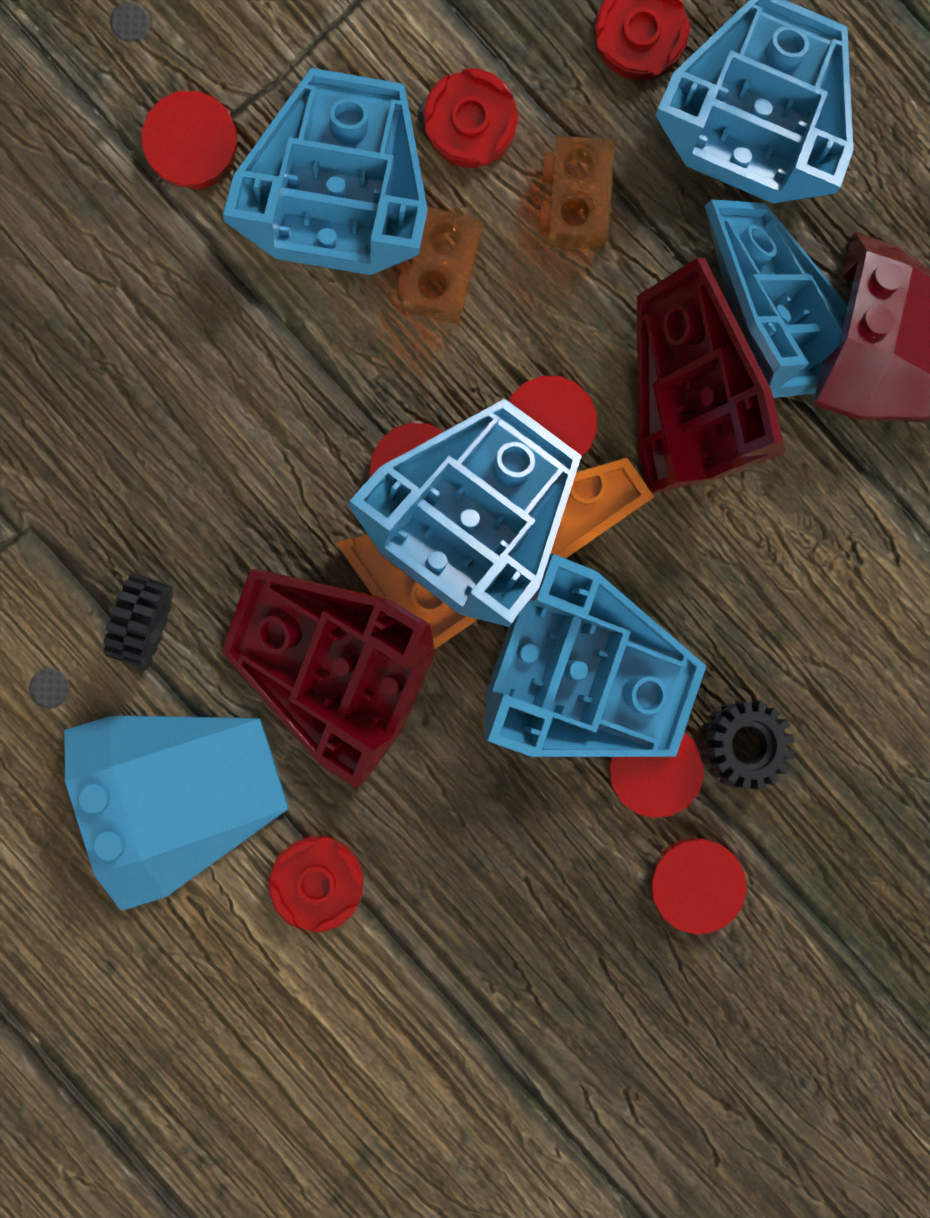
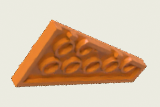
(594, 505)

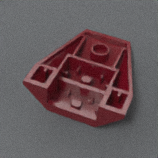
(885, 338)
(698, 386)
(330, 666)

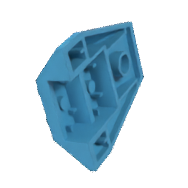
(766, 103)
(334, 178)
(776, 295)
(473, 511)
(589, 674)
(167, 797)

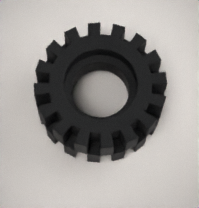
(138, 620)
(772, 745)

